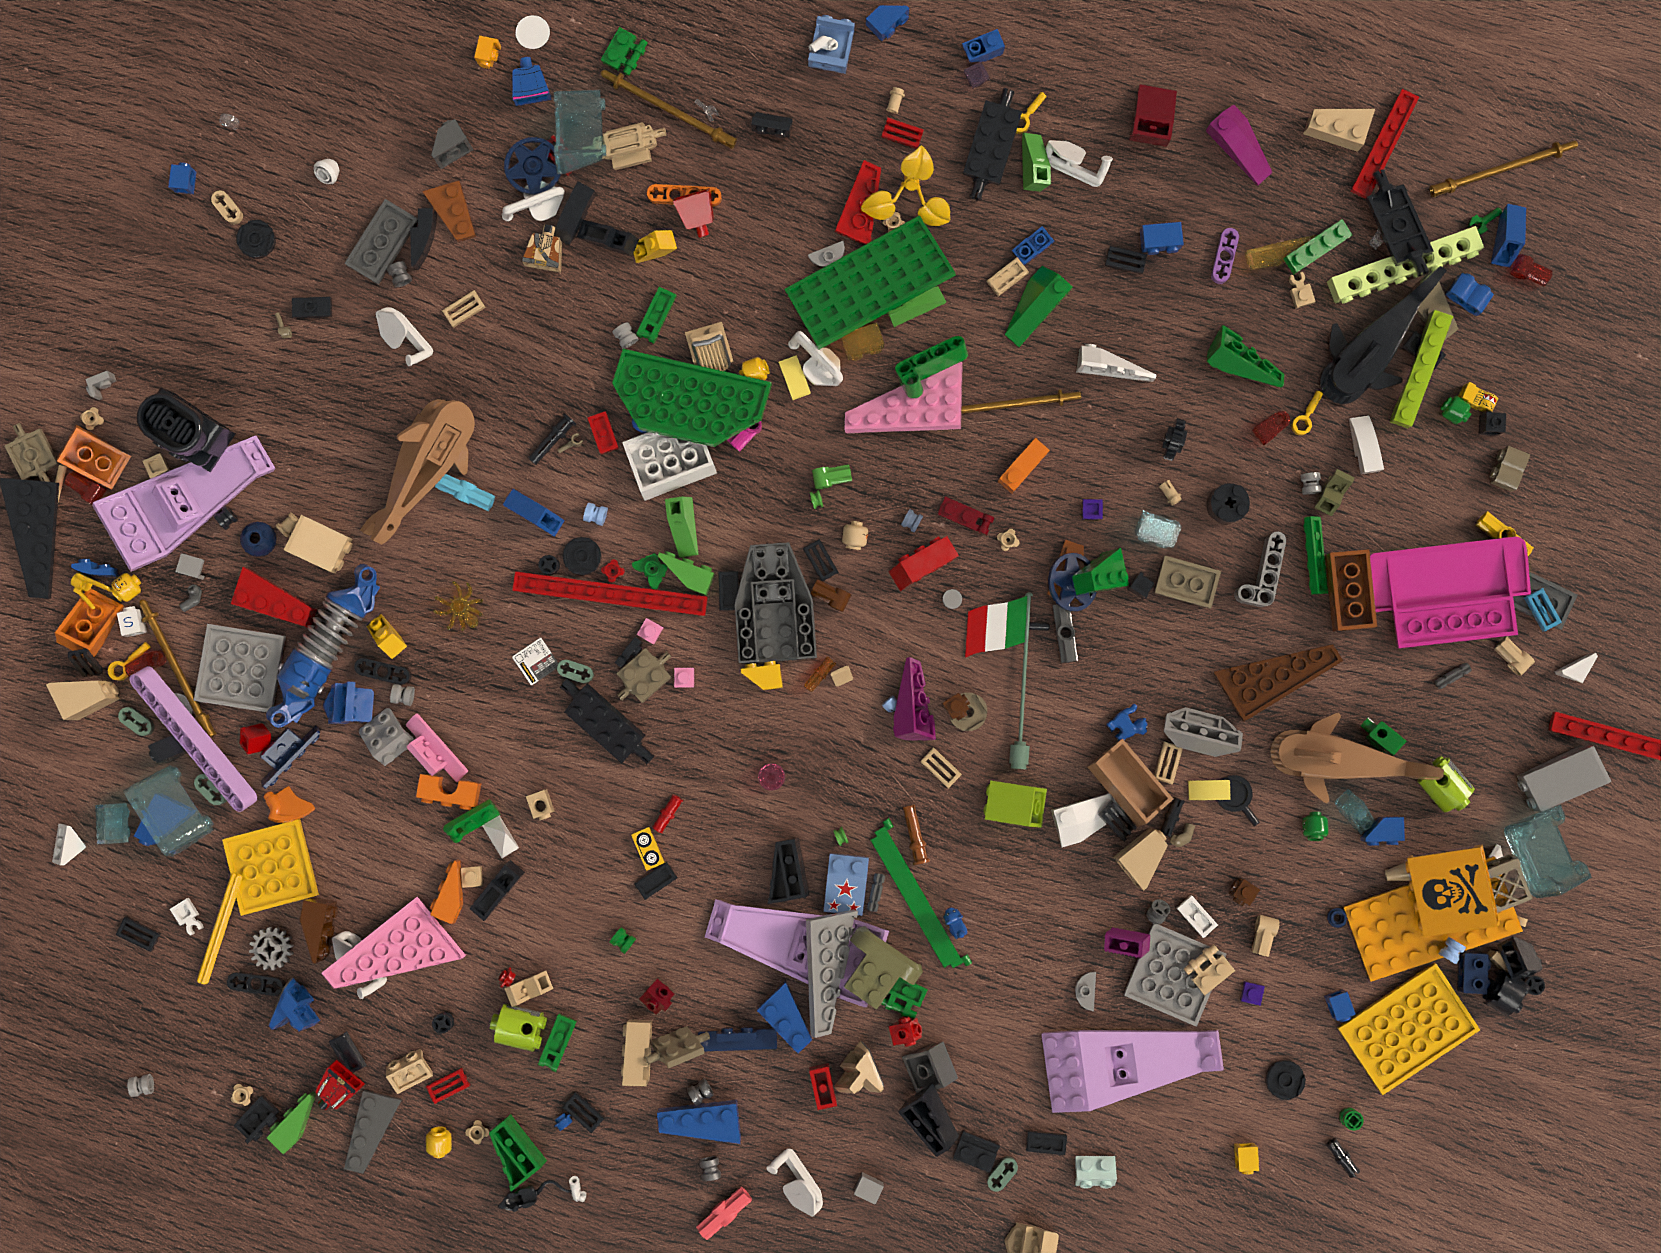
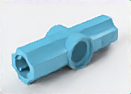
(466, 492)

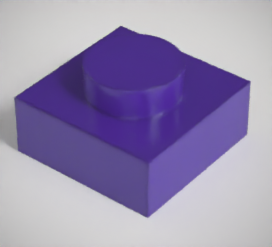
(1092, 509)
(1252, 993)

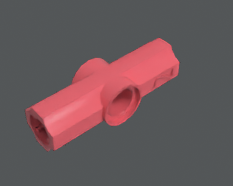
(724, 1213)

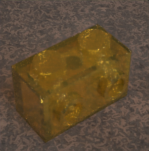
(863, 341)

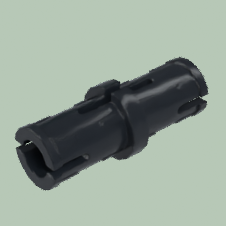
(1172, 816)
(1343, 1158)

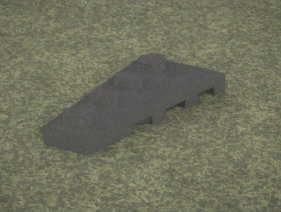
(370, 1126)

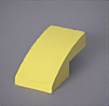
(794, 377)
(1209, 790)

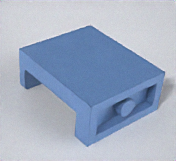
(843, 33)

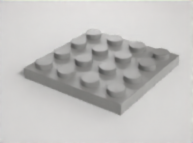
(239, 668)
(1161, 979)

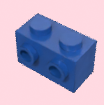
(1161, 238)

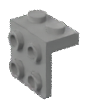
(385, 737)

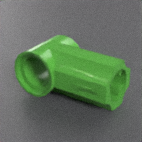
(826, 477)

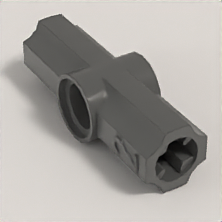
(1066, 646)

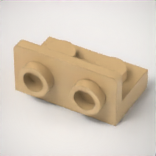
(408, 1071)

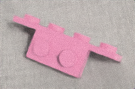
(432, 751)

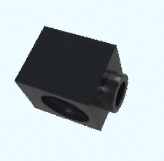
(1492, 423)

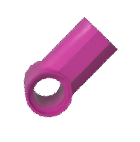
(741, 439)

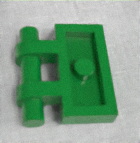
(619, 48)
(910, 993)

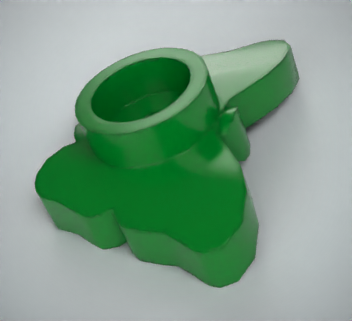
(655, 576)

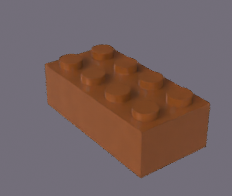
(1351, 590)

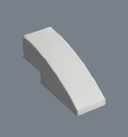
(1366, 445)

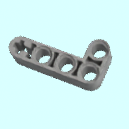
(1265, 568)

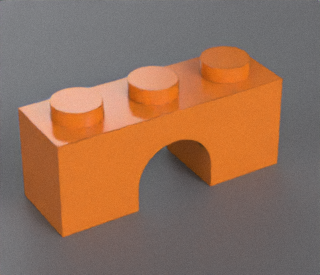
(431, 789)

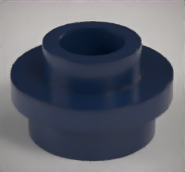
(1341, 922)

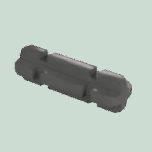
(1452, 675)
(876, 891)

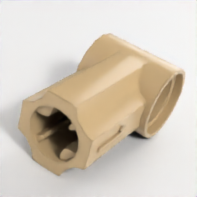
(1517, 659)
(1266, 929)

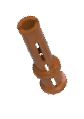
(917, 844)

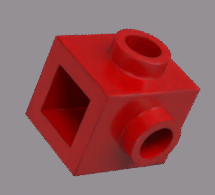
(905, 1031)

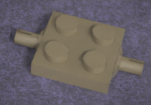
(31, 454)
(644, 675)
(677, 1047)

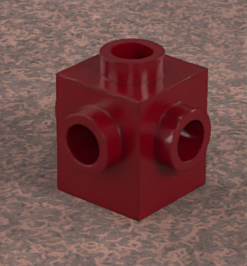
(657, 997)

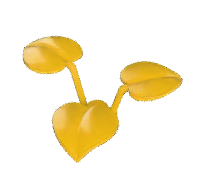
(914, 167)

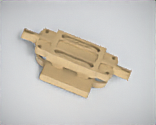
(631, 144)

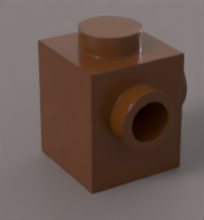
(956, 706)
(1243, 892)

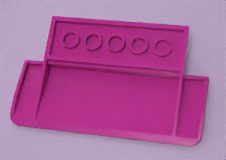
(1452, 590)

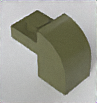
(1333, 492)

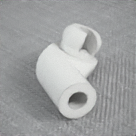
(823, 43)
(577, 1194)

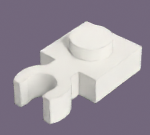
(186, 913)

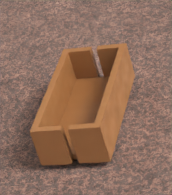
(1130, 783)

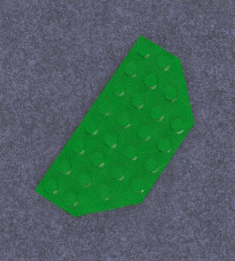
(688, 398)

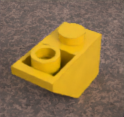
(654, 245)
(386, 636)
(765, 676)

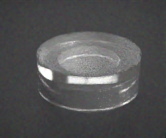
(229, 121)

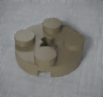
(978, 714)

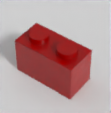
(823, 1086)

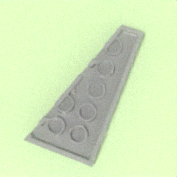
(827, 961)

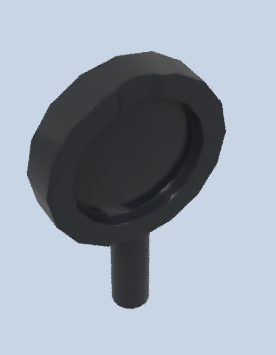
(1240, 798)

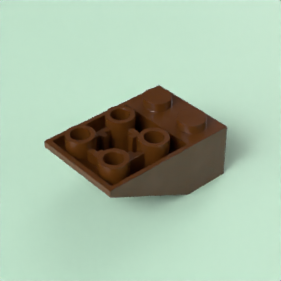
(317, 926)

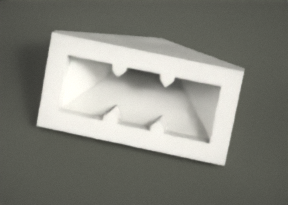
(1578, 669)
(500, 836)
(66, 845)

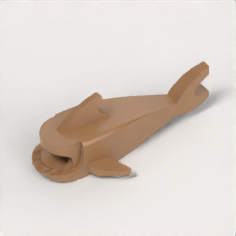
(427, 453)
(1323, 756)

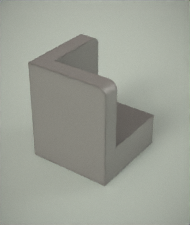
(190, 566)
(868, 1188)

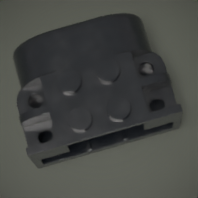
(183, 429)

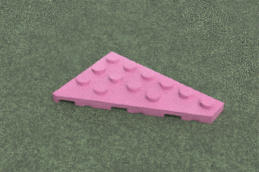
(894, 411)
(400, 945)

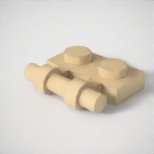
(1212, 974)

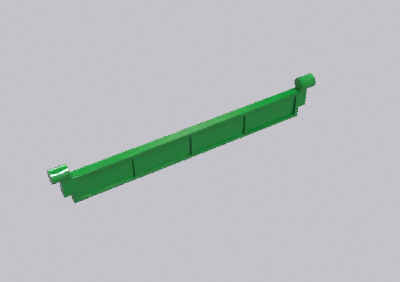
(916, 899)

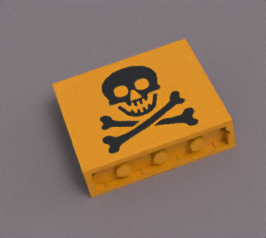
(1452, 891)

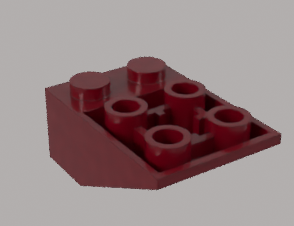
(1153, 115)

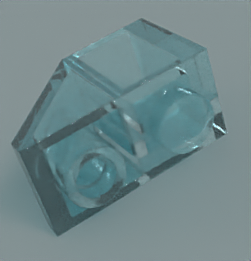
(1354, 811)

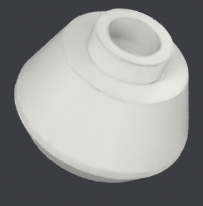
(326, 171)

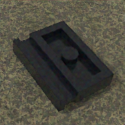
(976, 1151)

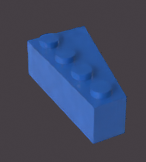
(706, 1121)

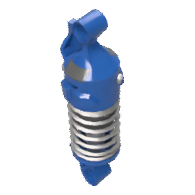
(311, 660)

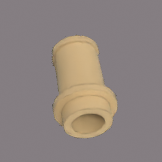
(895, 100)
(1170, 493)

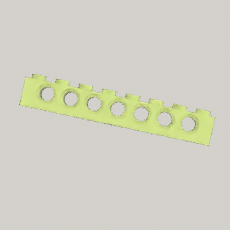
(1339, 288)

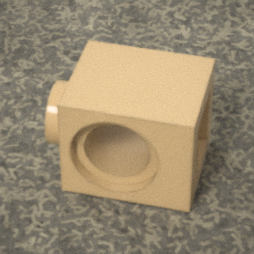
(532, 801)

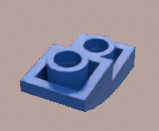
(1033, 246)
(92, 568)

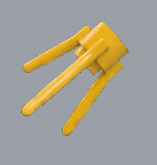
(84, 583)

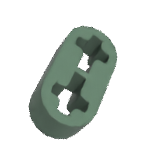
(576, 666)
(133, 725)
(207, 792)
(998, 1170)

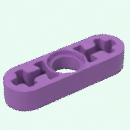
(1223, 241)

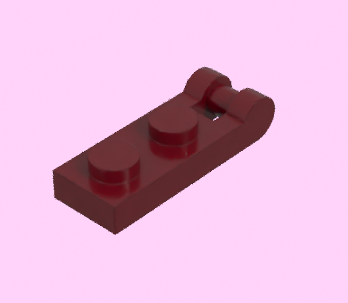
(965, 516)

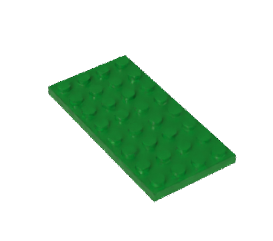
(869, 282)

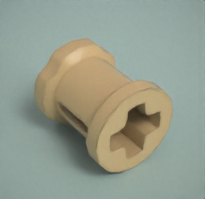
(288, 525)

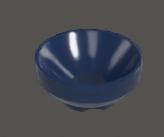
(266, 543)

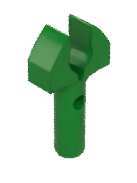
(1483, 221)

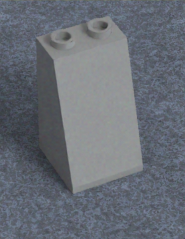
(1563, 778)

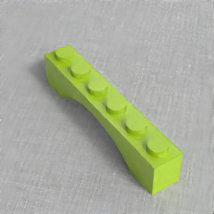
(1423, 366)

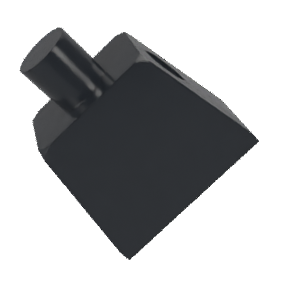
(1519, 958)

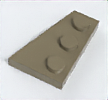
(1436, 301)

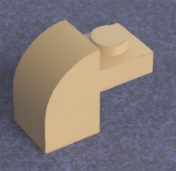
(528, 988)

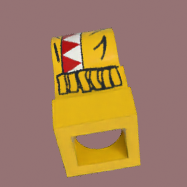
(1478, 398)

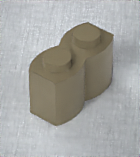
(1509, 468)

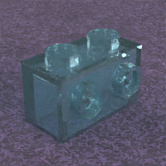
(1157, 529)
(112, 823)

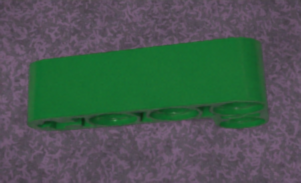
(928, 363)

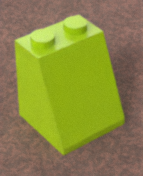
(1015, 804)

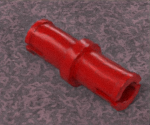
(667, 813)

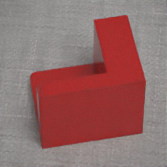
(254, 738)

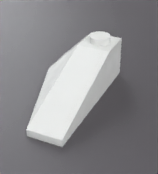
(1101, 362)
(1081, 819)

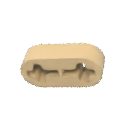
(224, 209)

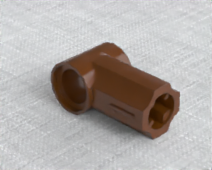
(833, 596)

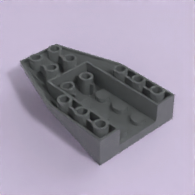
(774, 608)

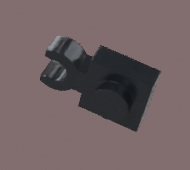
(632, 649)

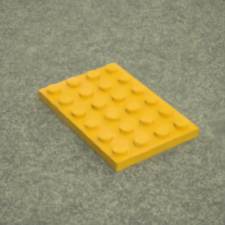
(1408, 1028)

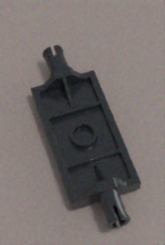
(992, 143)
(1399, 224)
(605, 723)

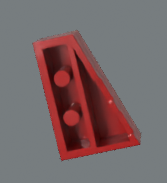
(923, 562)

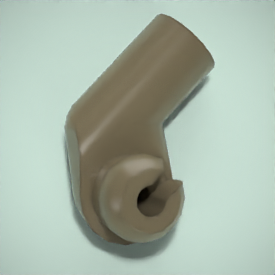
(1183, 838)

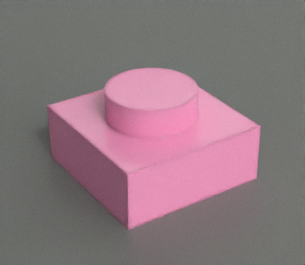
(650, 631)
(684, 677)

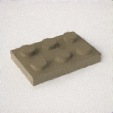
(1187, 582)

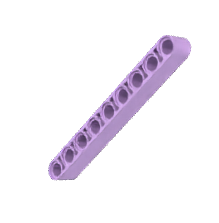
(193, 738)

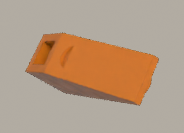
(450, 899)

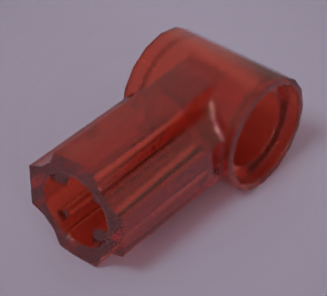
(1526, 268)
(89, 490)
(146, 660)

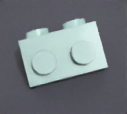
(1095, 1171)

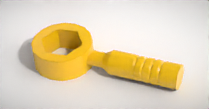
(1030, 110)
(1310, 409)
(137, 653)

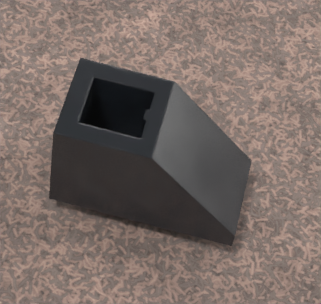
(166, 750)

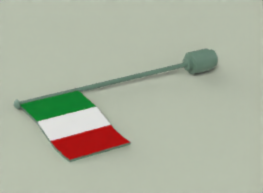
(996, 629)

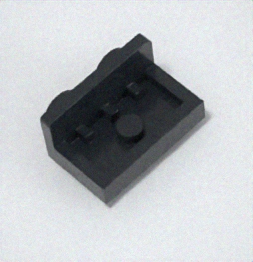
(771, 125)
(256, 1118)

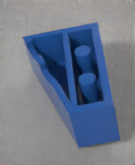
(785, 1017)

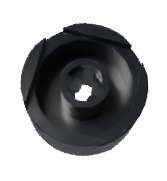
(1223, 513)
(1506, 993)

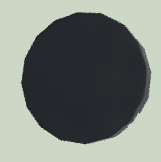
(256, 239)
(582, 556)
(1285, 1079)

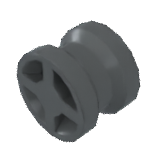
(1158, 911)

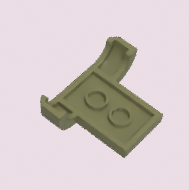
(879, 968)

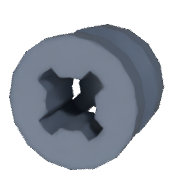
(912, 520)

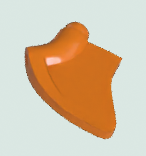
(287, 806)

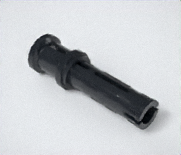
(535, 457)

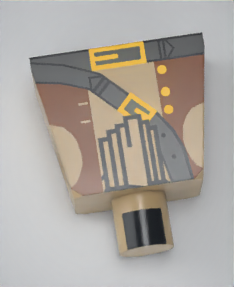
(544, 251)

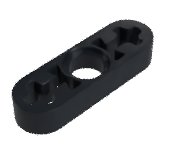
(367, 673)
(243, 976)

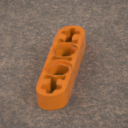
(684, 190)

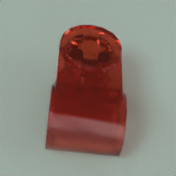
(1269, 428)

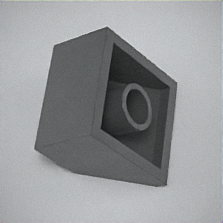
(450, 144)
(930, 1066)

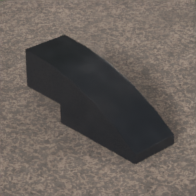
(574, 213)
(422, 236)
(608, 237)
(497, 890)

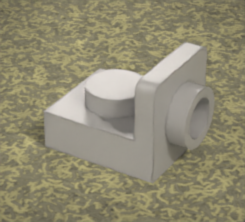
(100, 381)

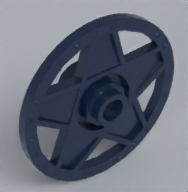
(531, 165)
(1065, 581)

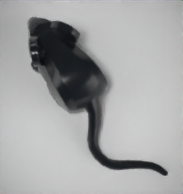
(525, 1196)

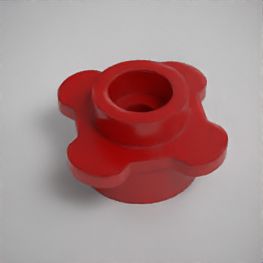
(612, 565)
(506, 978)

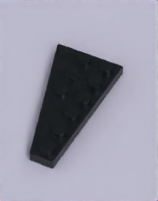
(33, 522)

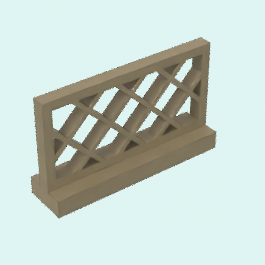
(1503, 866)

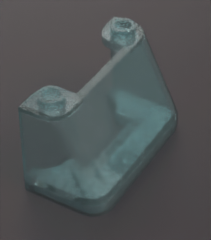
(578, 129)
(168, 811)
(1544, 854)

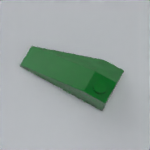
(1040, 298)
(1236, 358)

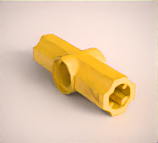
(1494, 528)

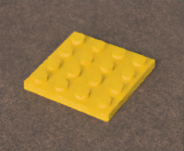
(272, 865)

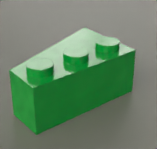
(1102, 574)
(516, 1151)

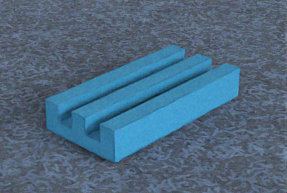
(1535, 612)

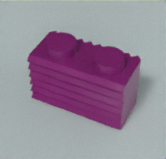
(1127, 942)

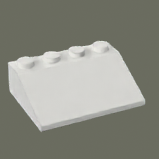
(666, 463)

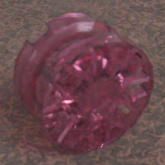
(771, 776)

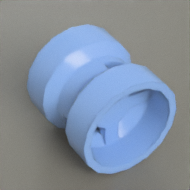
(595, 514)
(1452, 950)

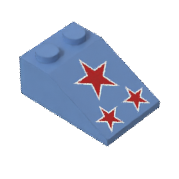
(846, 883)

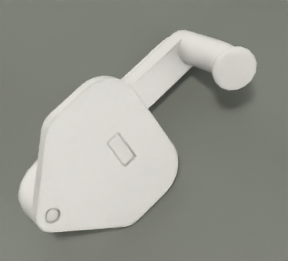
(1074, 155)
(540, 205)
(395, 327)
(823, 366)
(342, 947)
(803, 1192)

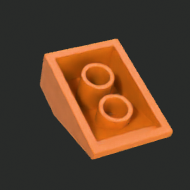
(93, 457)
(88, 627)

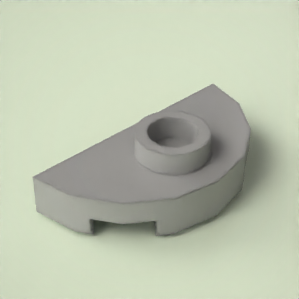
(827, 255)
(1086, 990)

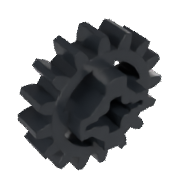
(1174, 439)

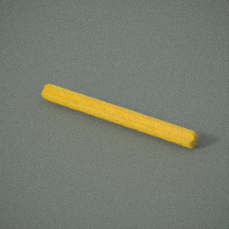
(219, 928)

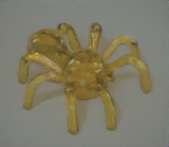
(460, 607)

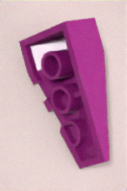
(1238, 140)
(911, 712)

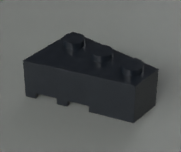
(788, 872)
(930, 1120)

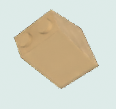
(318, 544)
(82, 698)
(1142, 857)

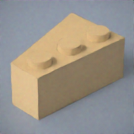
(1340, 126)
(636, 1047)

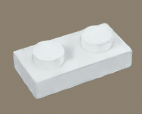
(1197, 916)

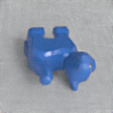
(1124, 724)
(954, 920)

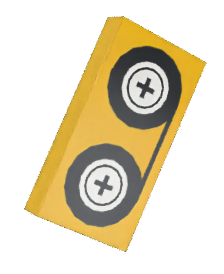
(648, 848)

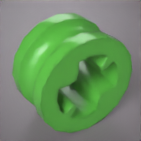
(816, 499)
(840, 836)

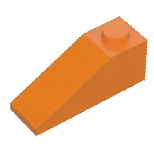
(1023, 465)

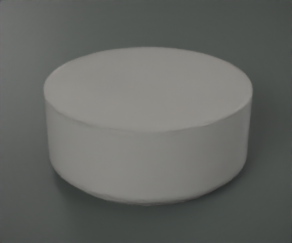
(952, 599)

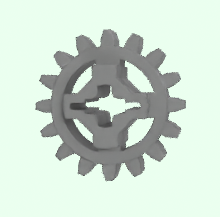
(271, 956)

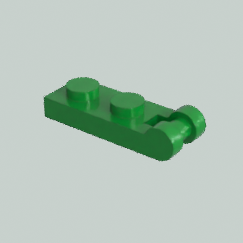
(656, 314)
(471, 820)
(557, 1042)

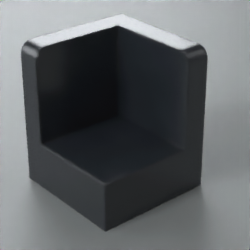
(1140, 586)

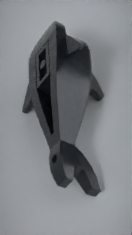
(1366, 356)

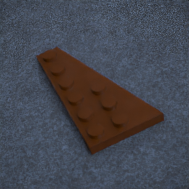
(1265, 682)

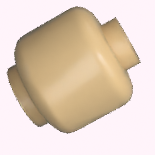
(855, 535)

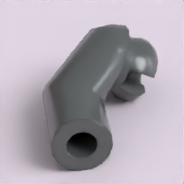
(194, 598)

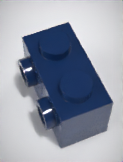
(1473, 972)

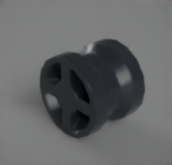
(226, 517)
(546, 562)
(1537, 984)
(440, 1025)

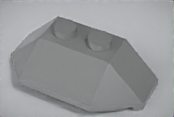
(1202, 732)

